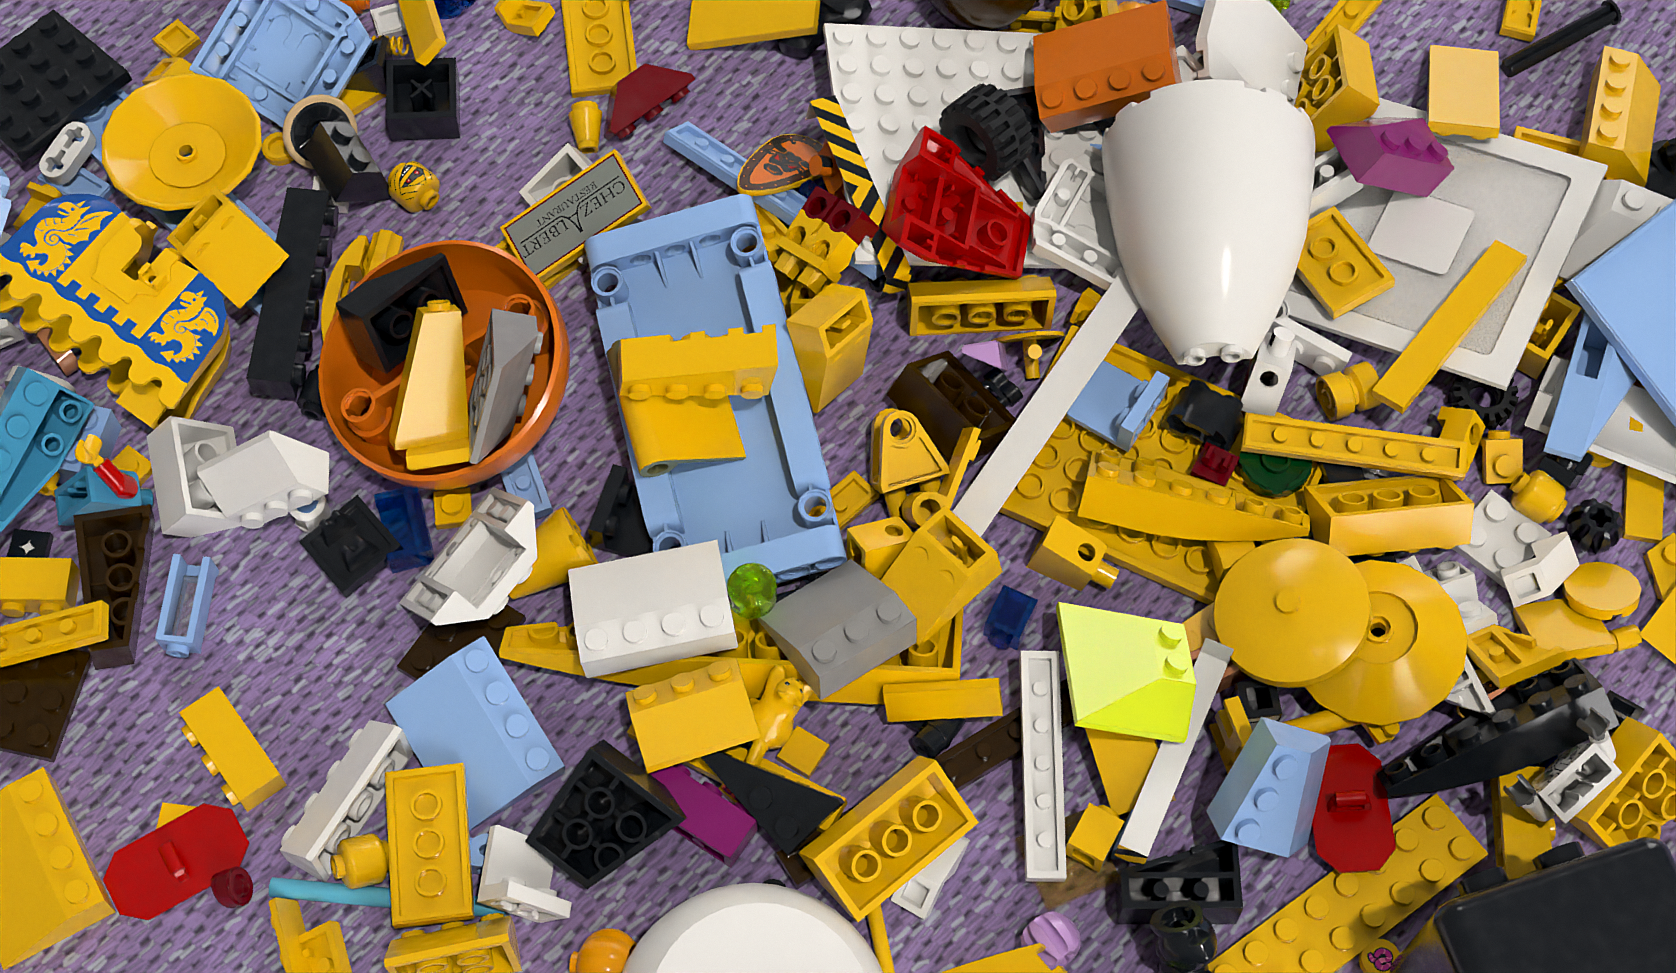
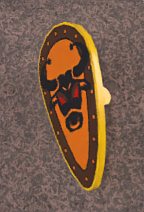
(778, 165)

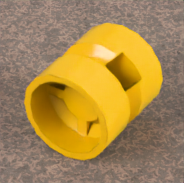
(1346, 391)

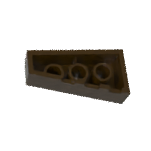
(114, 568)

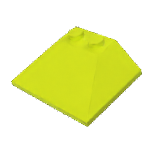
(1127, 672)

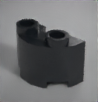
(1205, 415)

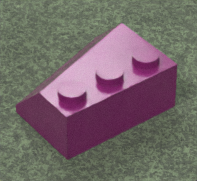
(1393, 154)

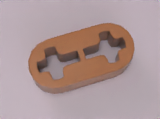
(67, 362)

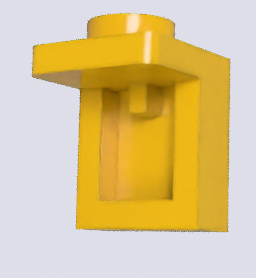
(524, 16)
(1501, 457)

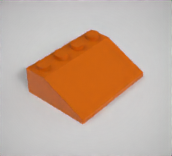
(1103, 65)

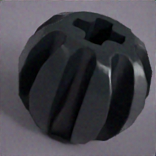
(1594, 525)

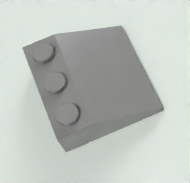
(500, 379)
(840, 627)

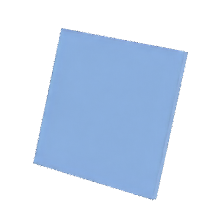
(1634, 303)

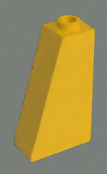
(433, 382)

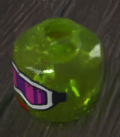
(752, 590)

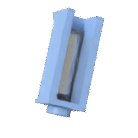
(186, 606)

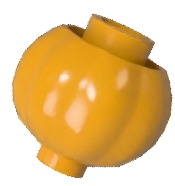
(603, 952)

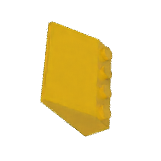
(44, 871)

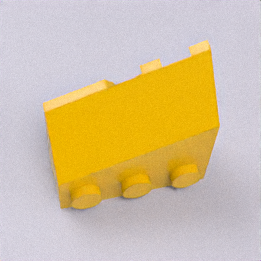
(1337, 84)
(1640, 796)

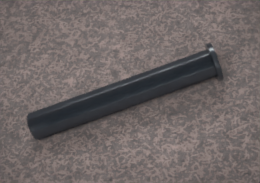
(1562, 38)

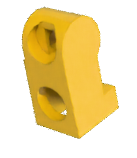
(1462, 426)

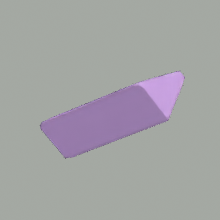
(989, 352)

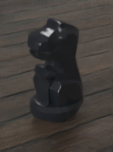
(830, 11)

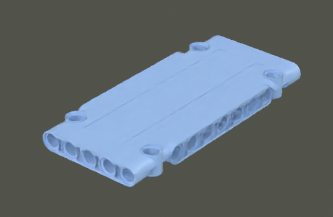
(692, 277)

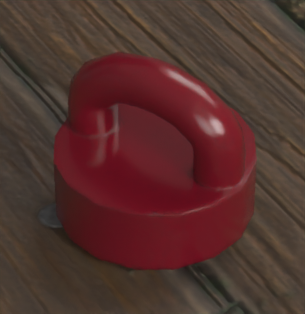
(232, 887)

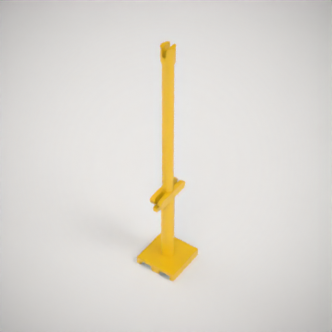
(1234, 728)

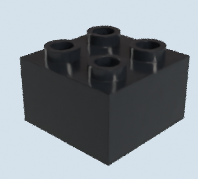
(423, 99)

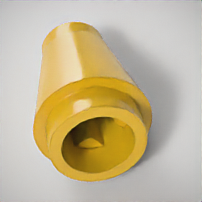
(586, 125)

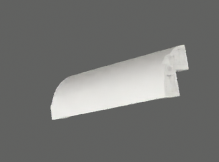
(1647, 451)

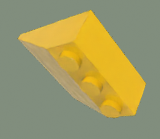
(458, 948)

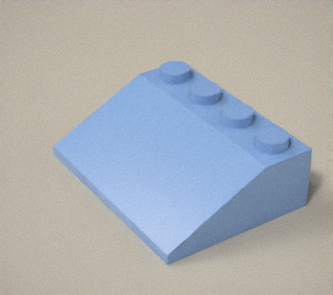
(476, 717)

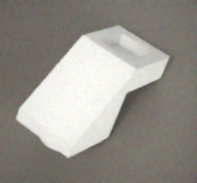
(1543, 574)
(1462, 588)
(923, 889)

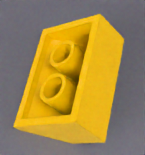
(692, 715)

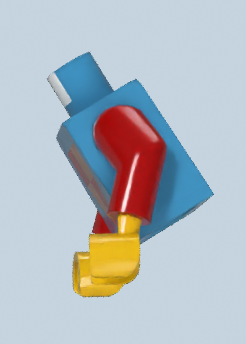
(96, 486)

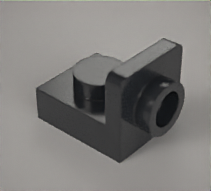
(1566, 470)

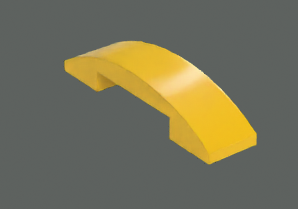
(348, 268)

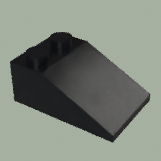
(384, 309)

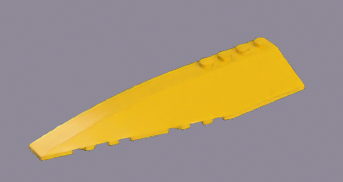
(757, 653)

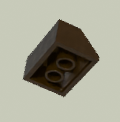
(934, 393)

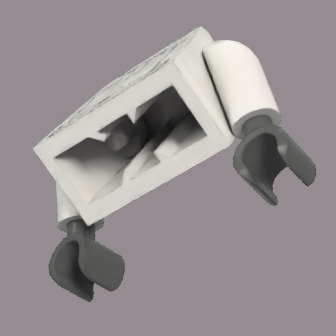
(1571, 778)

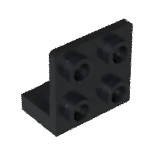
(619, 519)

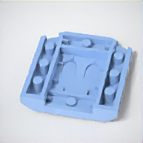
(284, 51)

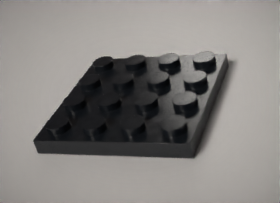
(49, 80)

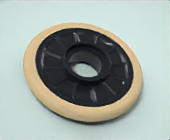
(307, 114)

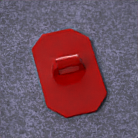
(1353, 812)
(175, 861)

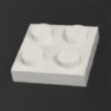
(1500, 537)

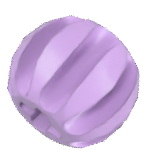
(1058, 936)

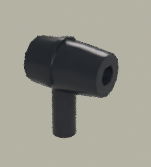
(934, 735)

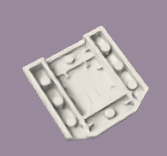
(1250, 45)
(1075, 223)

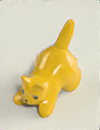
(776, 712)

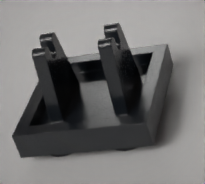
(351, 545)

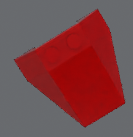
(952, 214)

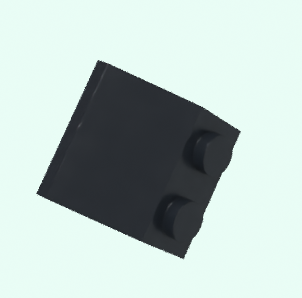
(345, 164)

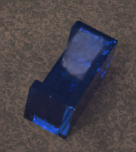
(405, 519)

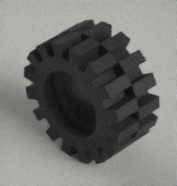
(1491, 416)

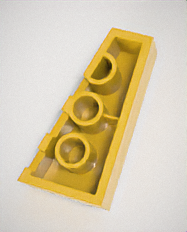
(699, 365)

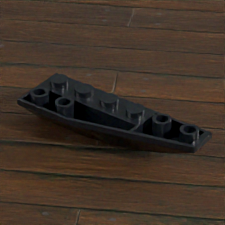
(1530, 726)

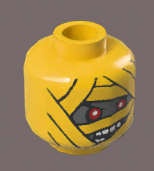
(413, 186)

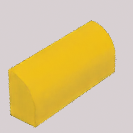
(1123, 765)

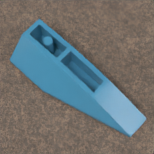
(35, 435)

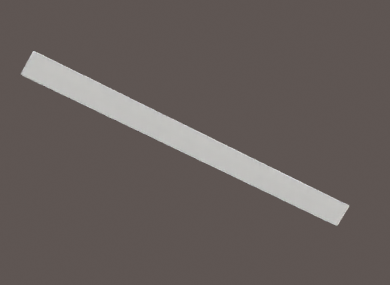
(1048, 406)

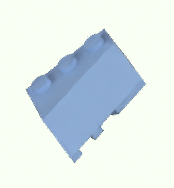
(1272, 789)

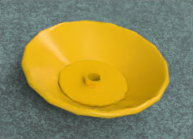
(174, 118)
(1414, 660)

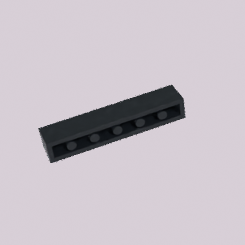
(292, 294)

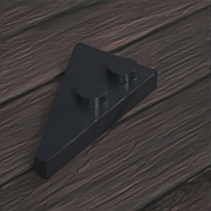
(1031, 167)
(780, 805)

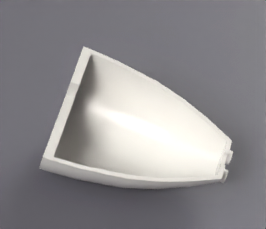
(1210, 211)

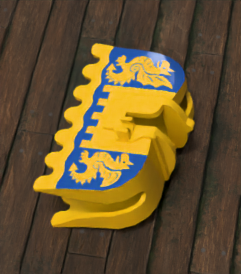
(90, 279)

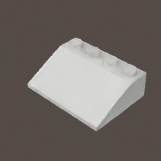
(651, 609)

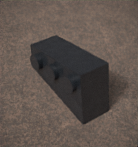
(1202, 874)

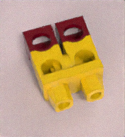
(822, 239)

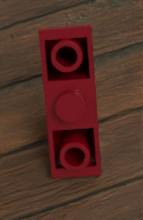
(641, 96)

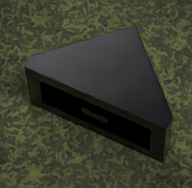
(371, 72)

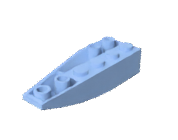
(1589, 394)

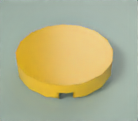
(1602, 590)

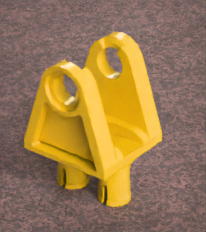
(902, 459)

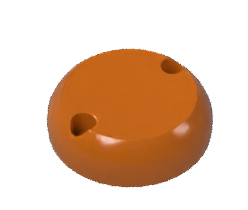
(363, 399)

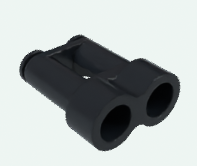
(1001, 388)

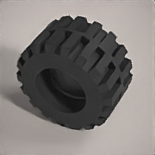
(988, 130)

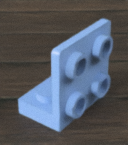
(1118, 404)

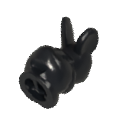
(1185, 938)

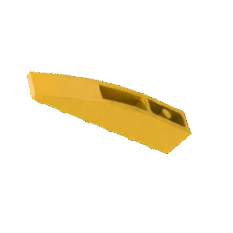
(1179, 505)

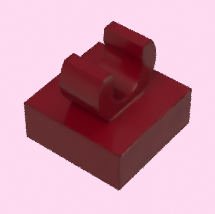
(1215, 465)

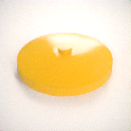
(1293, 612)

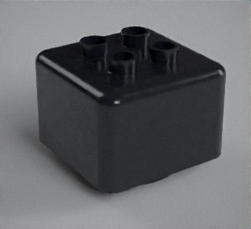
(1565, 917)

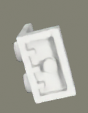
(519, 879)

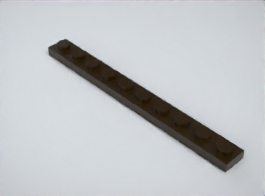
(961, 764)

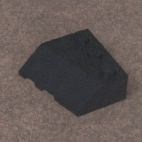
(604, 816)

